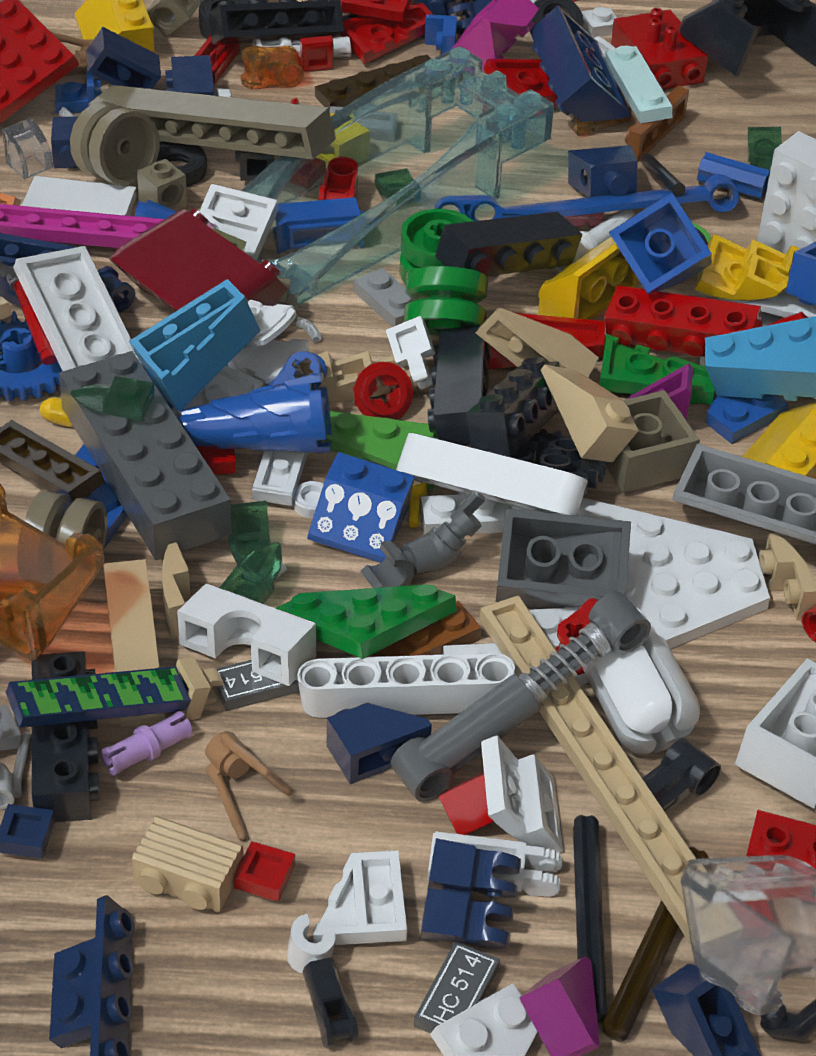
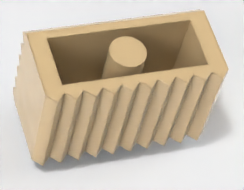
(186, 864)

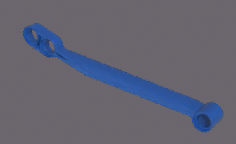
(468, 203)

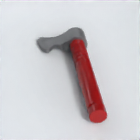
(39, 337)

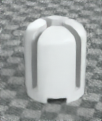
(645, 695)

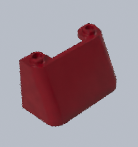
(188, 258)

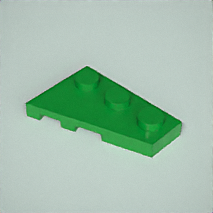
(635, 369)

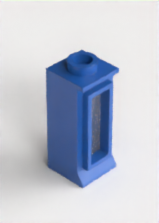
(309, 220)

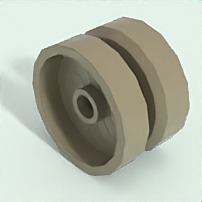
(114, 142)
(60, 519)

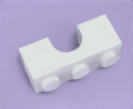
(221, 619)

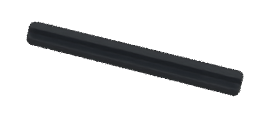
(589, 904)

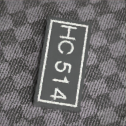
(246, 687)
(458, 986)

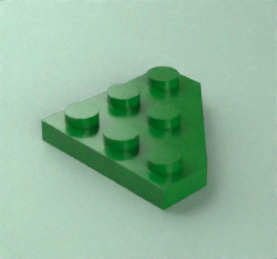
(370, 617)

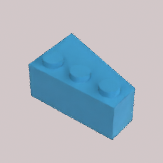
(196, 342)
(764, 361)

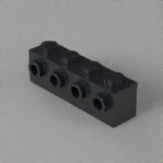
(270, 21)
(509, 244)
(458, 382)
(512, 410)
(64, 750)

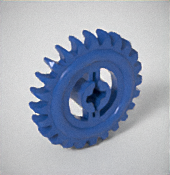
(19, 364)

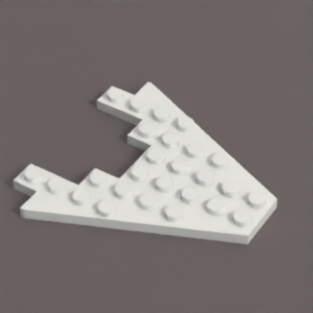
(677, 574)

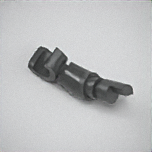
(428, 552)

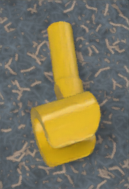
(415, 501)

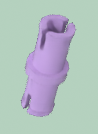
(146, 743)

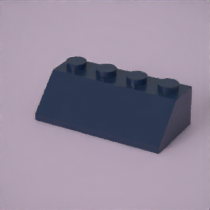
(577, 69)

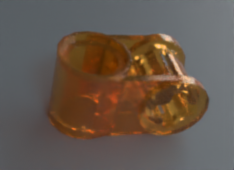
(270, 67)

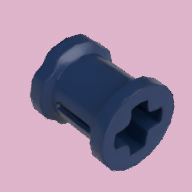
(115, 287)

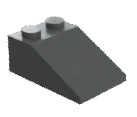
(561, 558)

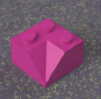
(496, 28)

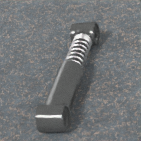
(429, 763)

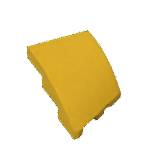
(745, 272)

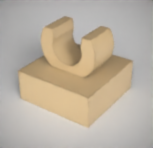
(198, 686)

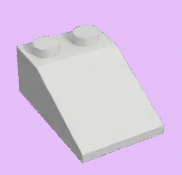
(782, 738)

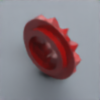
(388, 375)

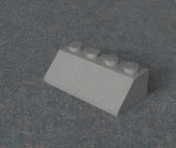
(749, 493)

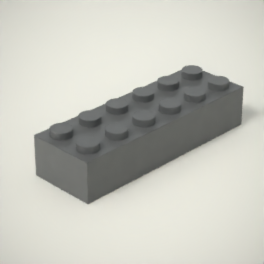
(149, 463)

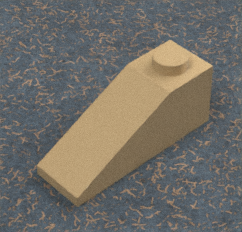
(524, 338)
(594, 416)

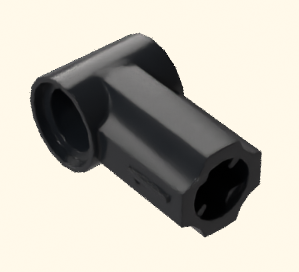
(682, 772)

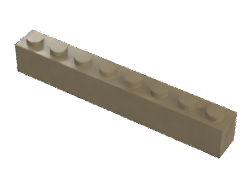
(230, 121)

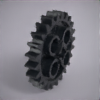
(561, 454)

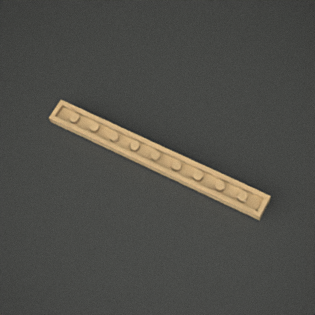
(597, 758)

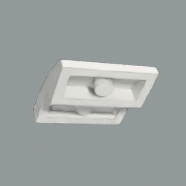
(521, 796)

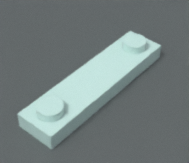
(638, 84)

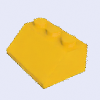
(122, 17)
(586, 285)
(789, 442)

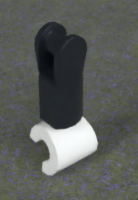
(322, 982)

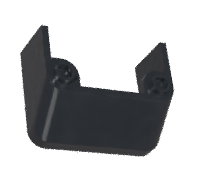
(729, 27)

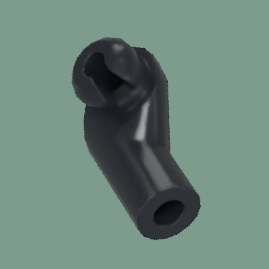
(790, 1024)

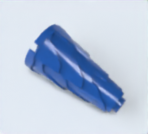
(266, 419)

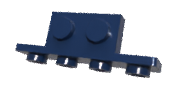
(95, 985)

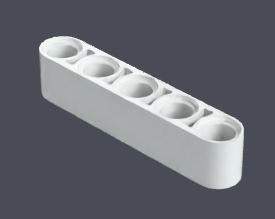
(491, 475)
(401, 682)

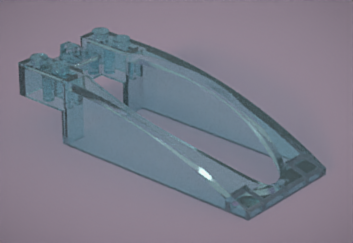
(387, 119)

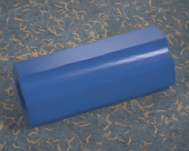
(748, 179)

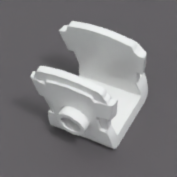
(263, 355)

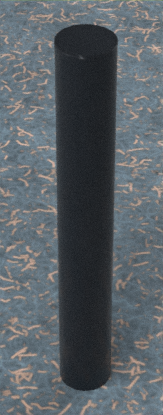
(663, 175)

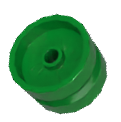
(421, 238)
(446, 297)

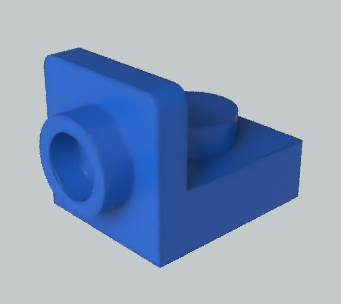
(441, 31)
(76, 95)

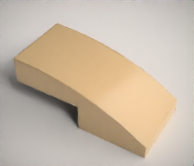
(175, 586)

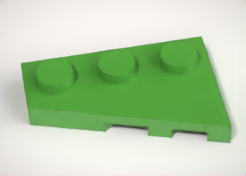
(373, 437)

